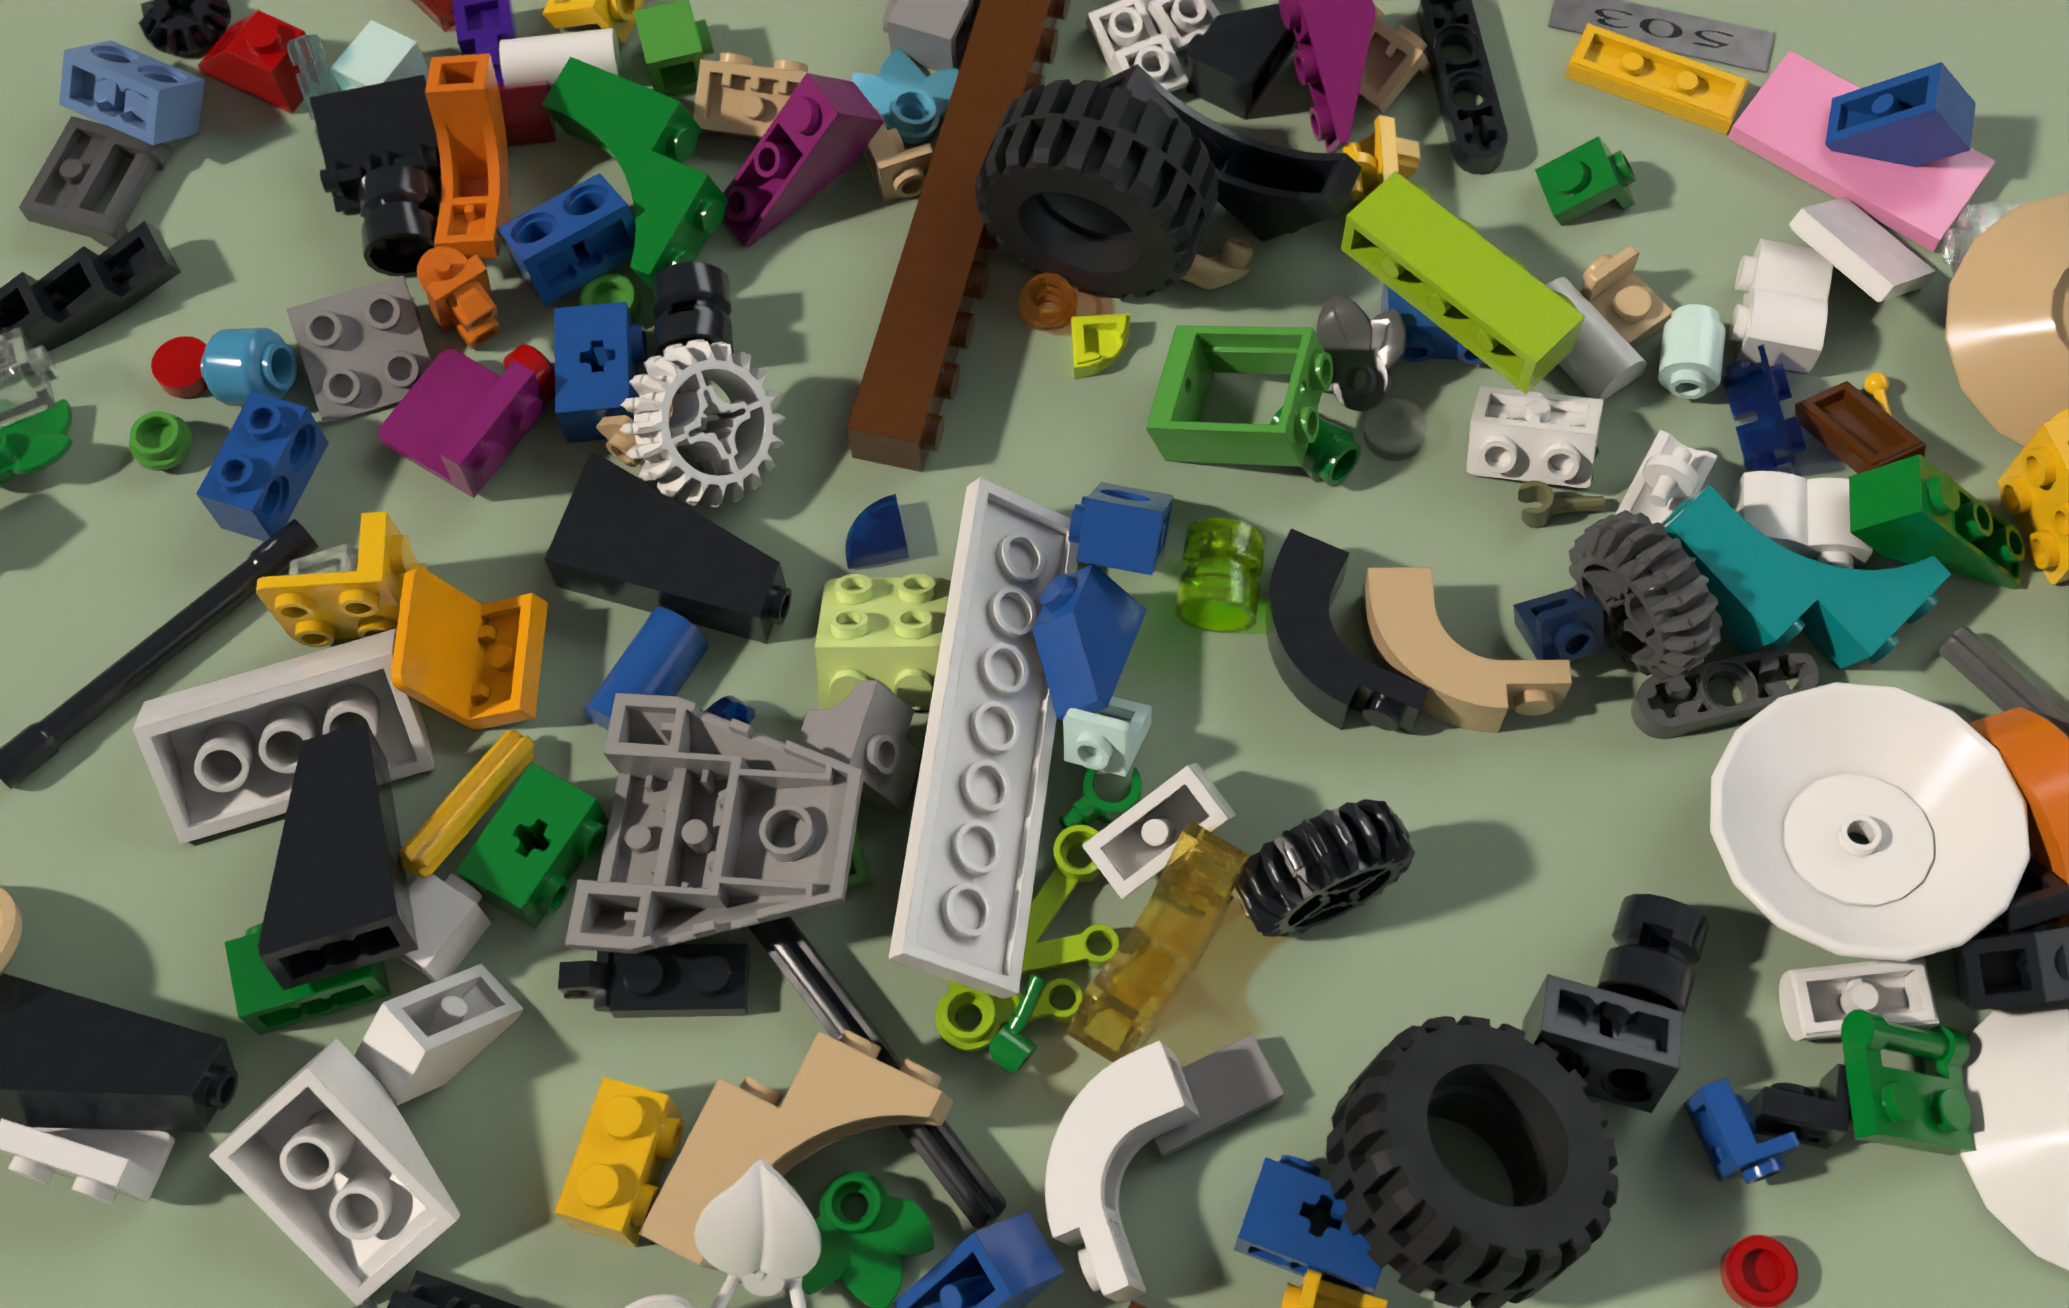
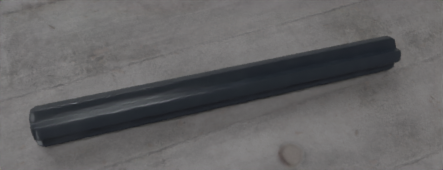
(838, 1011)

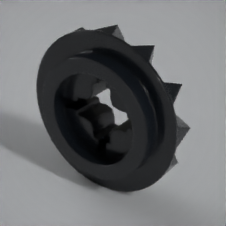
(182, 34)

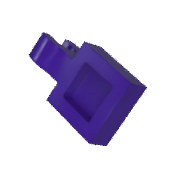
(482, 26)

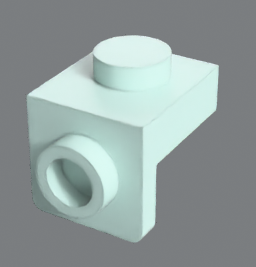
(1108, 737)

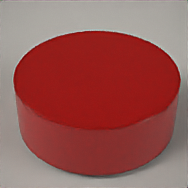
(539, 364)
(178, 367)
(1759, 1272)

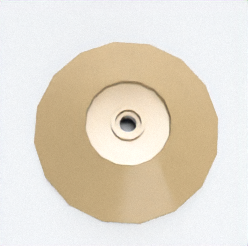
(2013, 318)

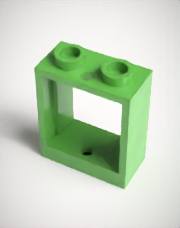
(1206, 350)

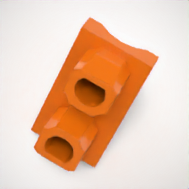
(459, 294)

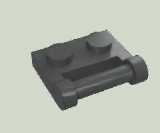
(79, 174)

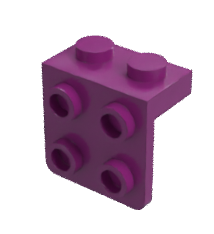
(463, 419)

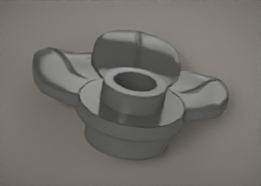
(1357, 345)

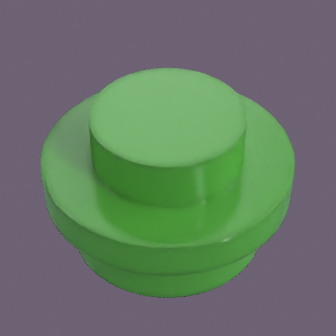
(160, 440)

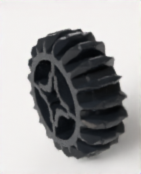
(1324, 868)

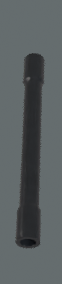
(44, 738)

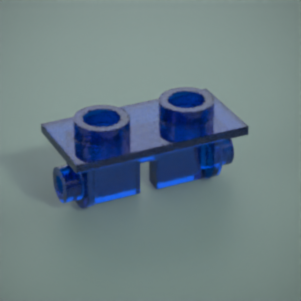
(1759, 392)

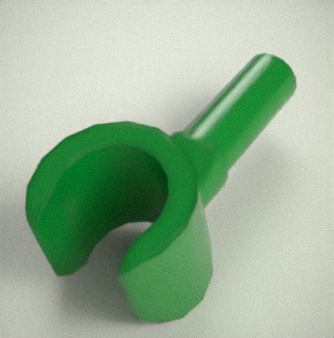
(1009, 1045)

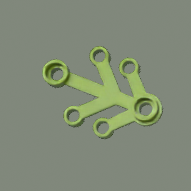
(1037, 955)

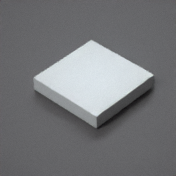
(1861, 249)

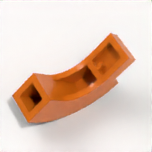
(472, 154)
(2040, 766)

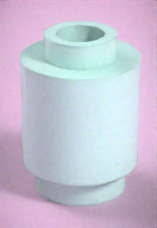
(1692, 351)

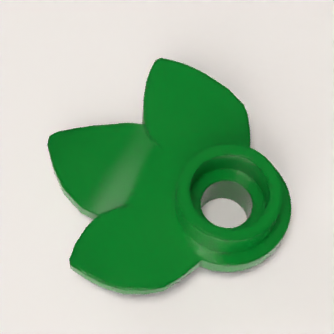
(35, 441)
(869, 1249)

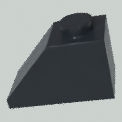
(1238, 58)

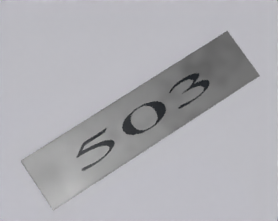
(1669, 30)

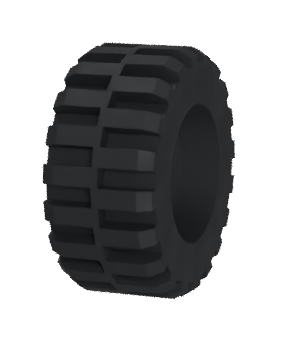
(1097, 188)
(1414, 1207)

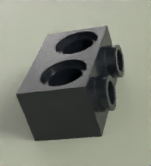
(1613, 1041)

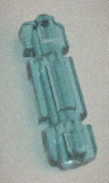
(314, 77)

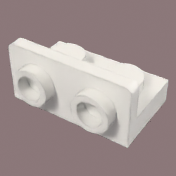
(1534, 436)

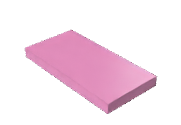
(1790, 127)

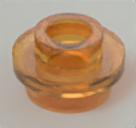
(1043, 289)

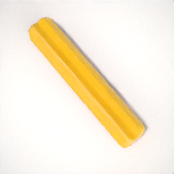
(466, 804)

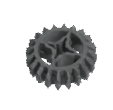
(1649, 594)

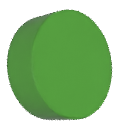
(612, 289)

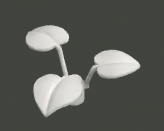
(756, 1236)

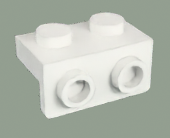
(97, 1159)

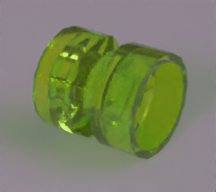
(1221, 575)

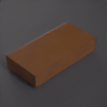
(1856, 428)

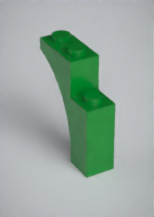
(650, 141)

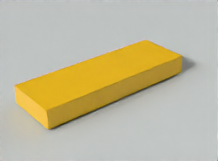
(1657, 78)

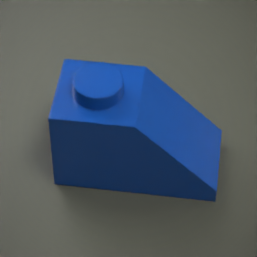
(1904, 118)
(1085, 638)
(989, 1269)

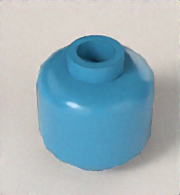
(247, 362)

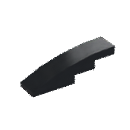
(86, 289)

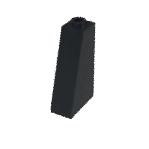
(651, 552)
(337, 871)
(104, 1066)

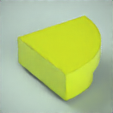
(1098, 342)

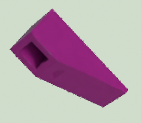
(1331, 60)
(800, 154)

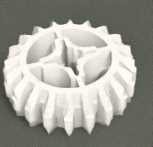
(728, 462)

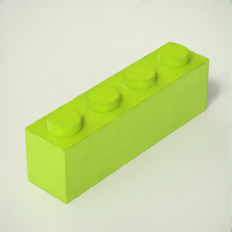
(1462, 281)

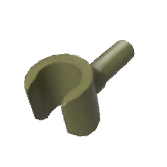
(1553, 504)

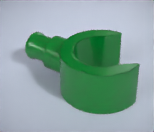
(1092, 807)

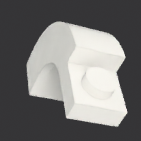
(1091, 1150)

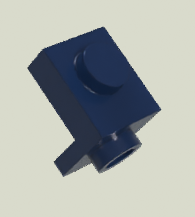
(1561, 625)

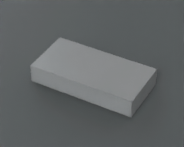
(1225, 1091)

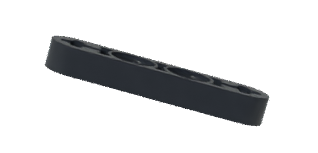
(1467, 74)

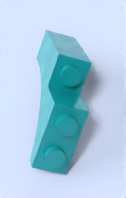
(1776, 593)

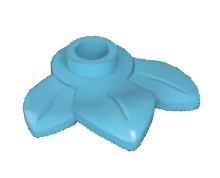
(905, 93)

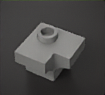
(870, 735)

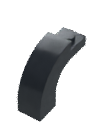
(1312, 656)

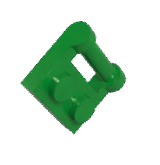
(1902, 1105)

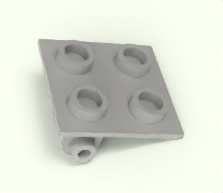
(361, 348)

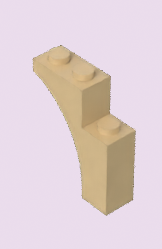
(832, 1097)

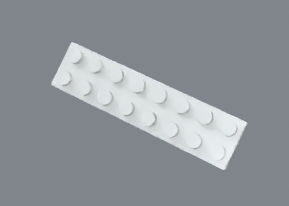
(984, 751)

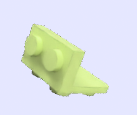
(880, 633)

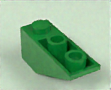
(1920, 512)

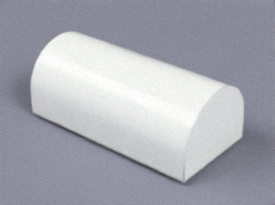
(546, 55)
(1601, 357)
(1821, 997)

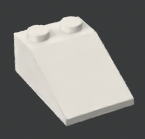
(340, 1173)

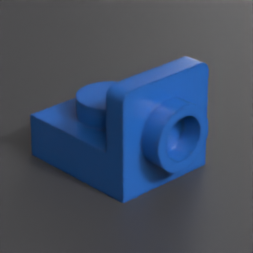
(1728, 1132)

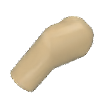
(1221, 268)

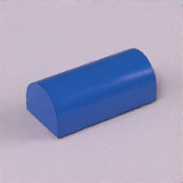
(652, 664)

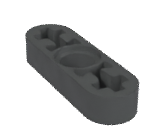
(1705, 713)

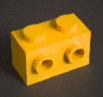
(620, 1161)

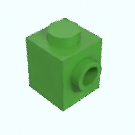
(673, 45)

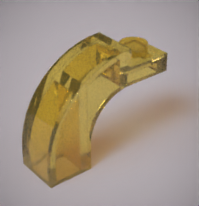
(1162, 948)

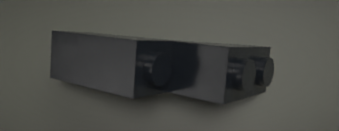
(1259, 183)

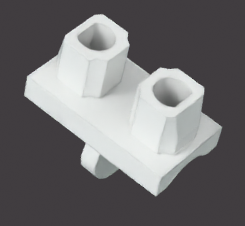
(1666, 478)

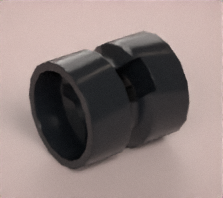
(398, 218)
(691, 305)
(1654, 950)

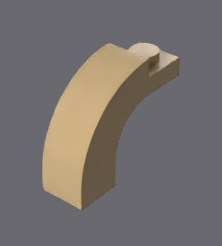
(1462, 686)

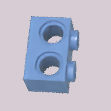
(131, 92)

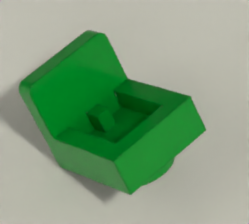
(1586, 180)

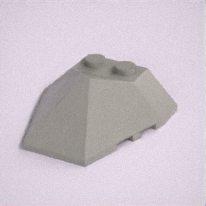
(711, 829)

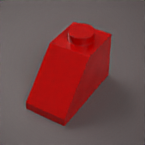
(257, 61)

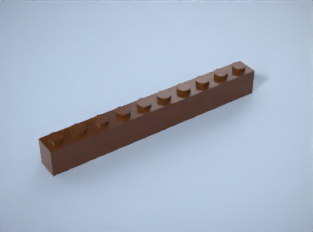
(947, 242)

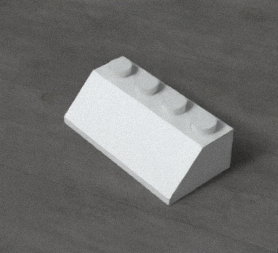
(234, 744)

